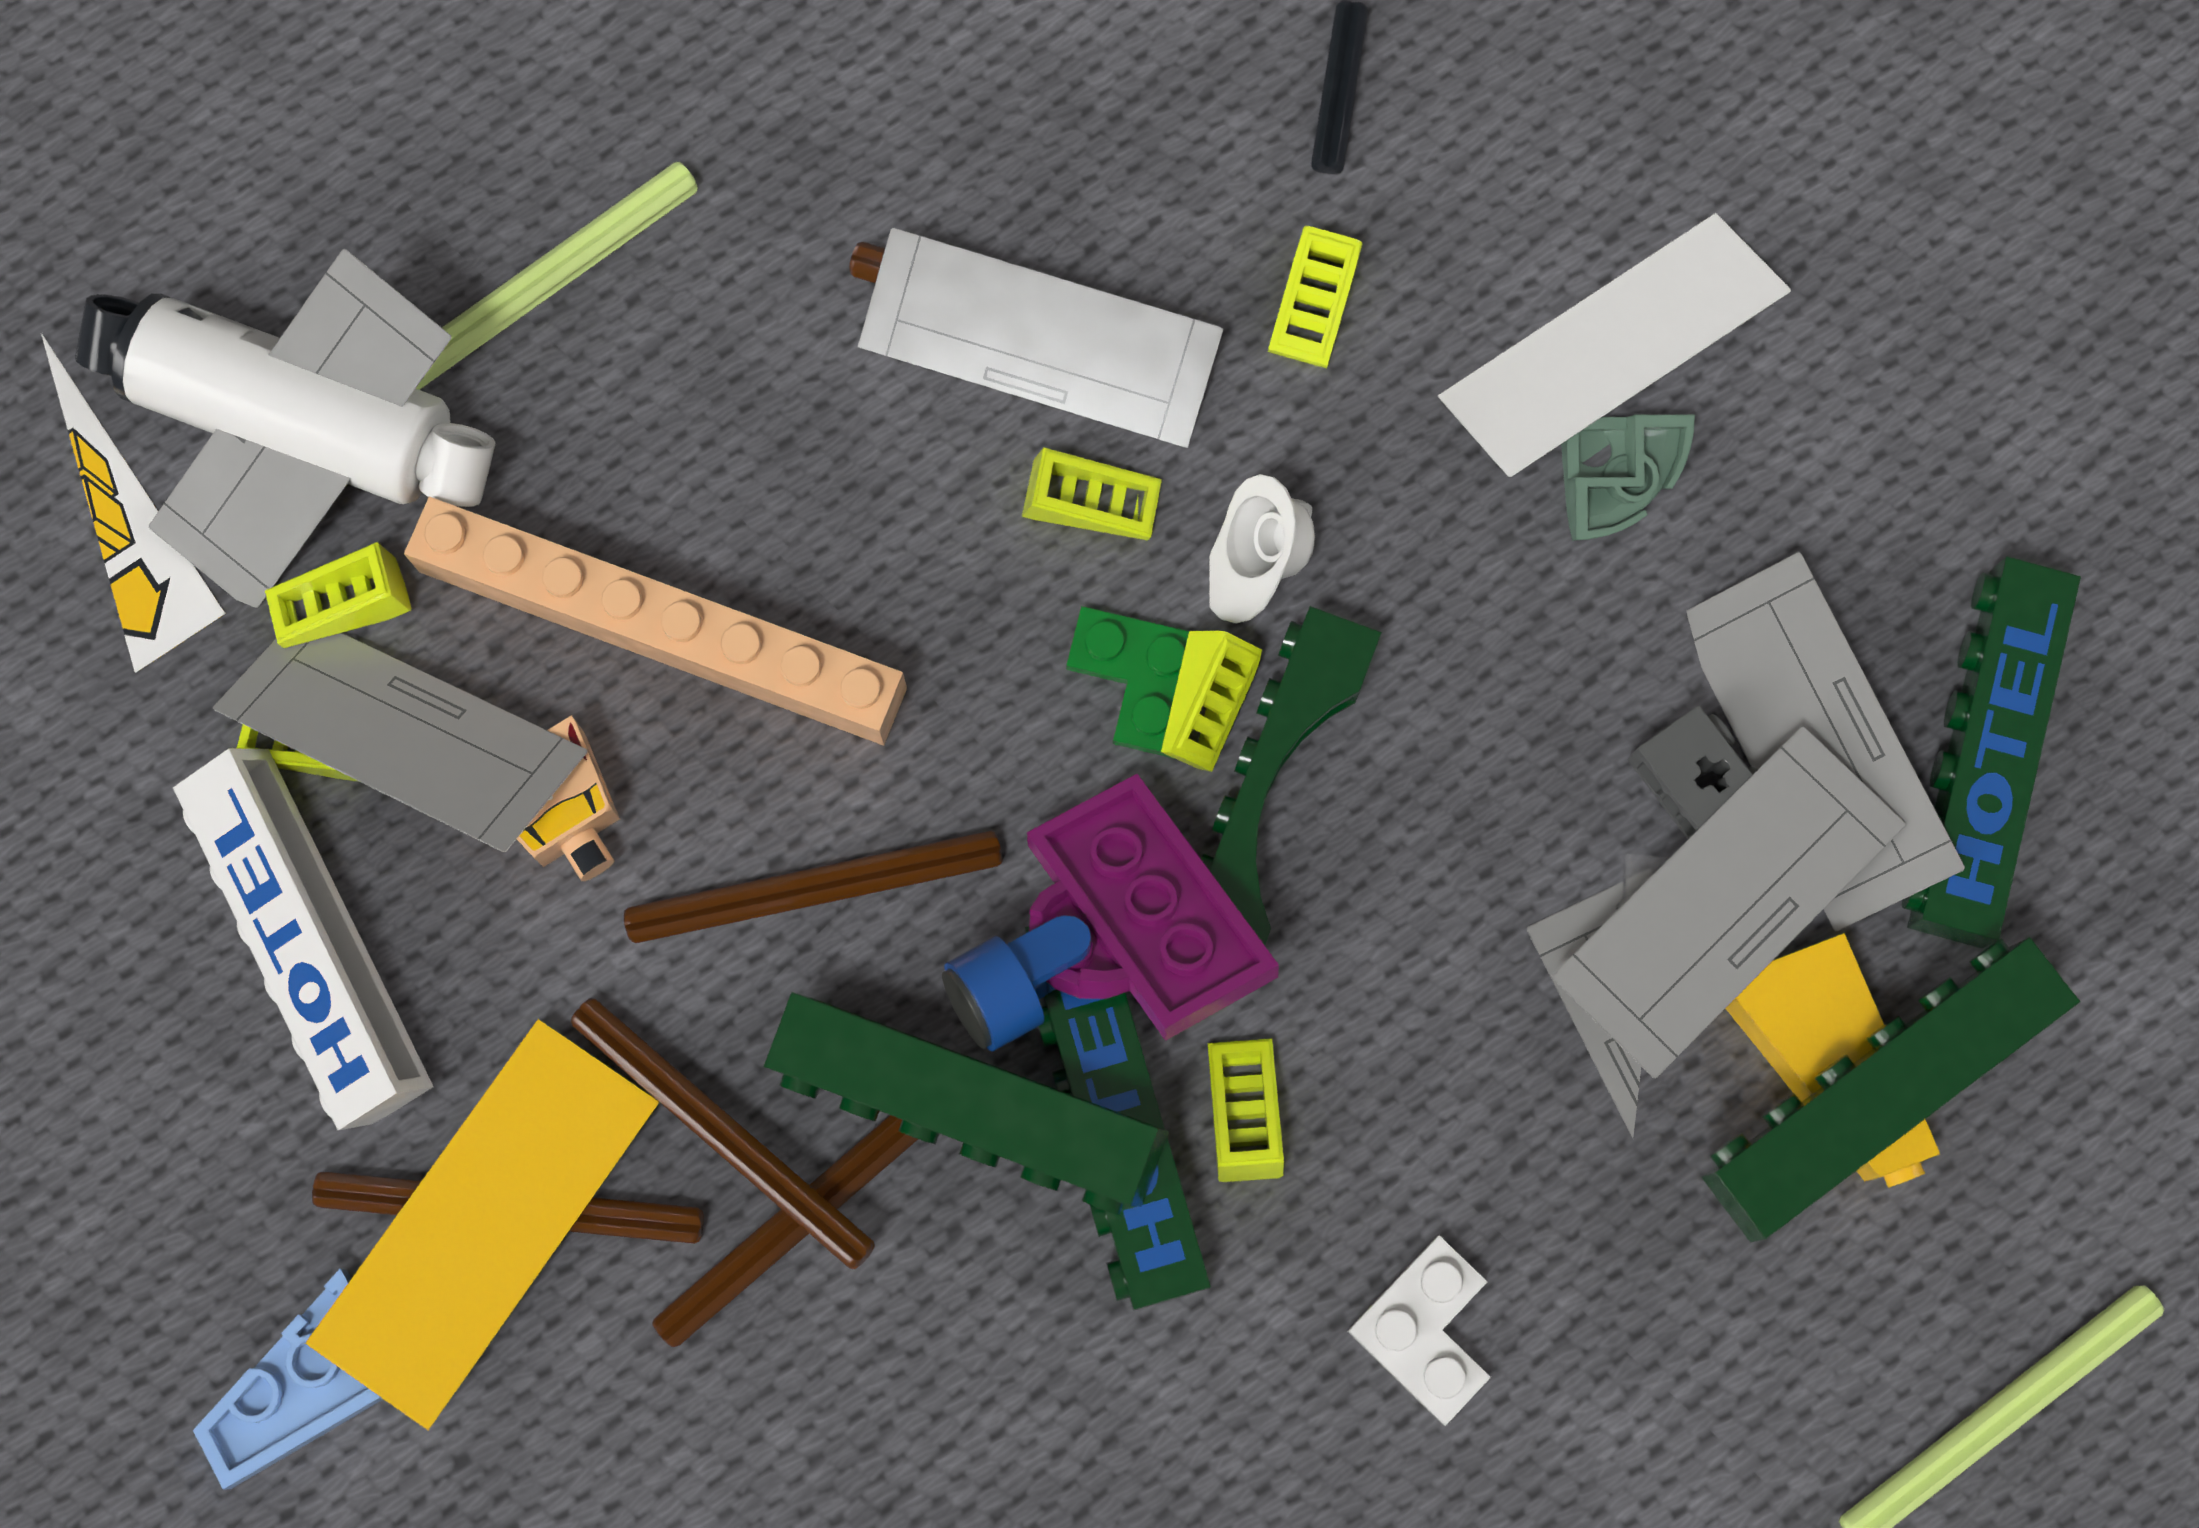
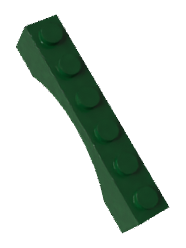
(1321, 679)

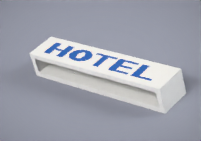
(302, 938)

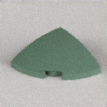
(1644, 458)

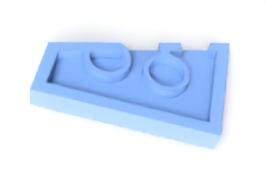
(282, 1400)

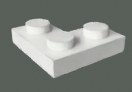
(1408, 1336)

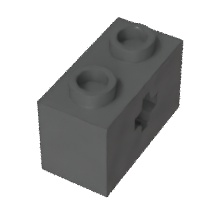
(1679, 755)

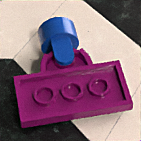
(1122, 917)

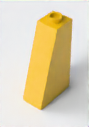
(1807, 1016)

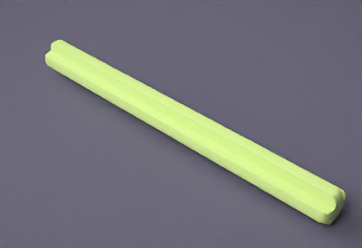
(563, 265)
(2006, 1411)

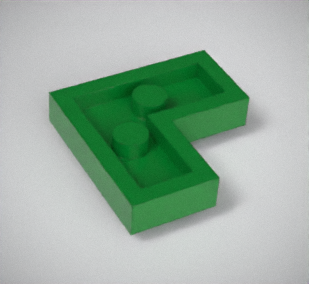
(1134, 654)

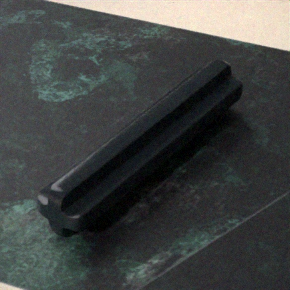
(1339, 87)

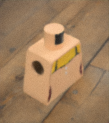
(574, 814)

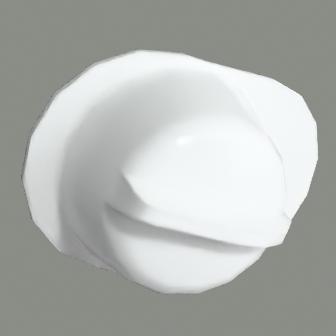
(1258, 545)

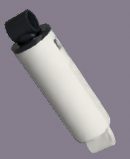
(224, 379)

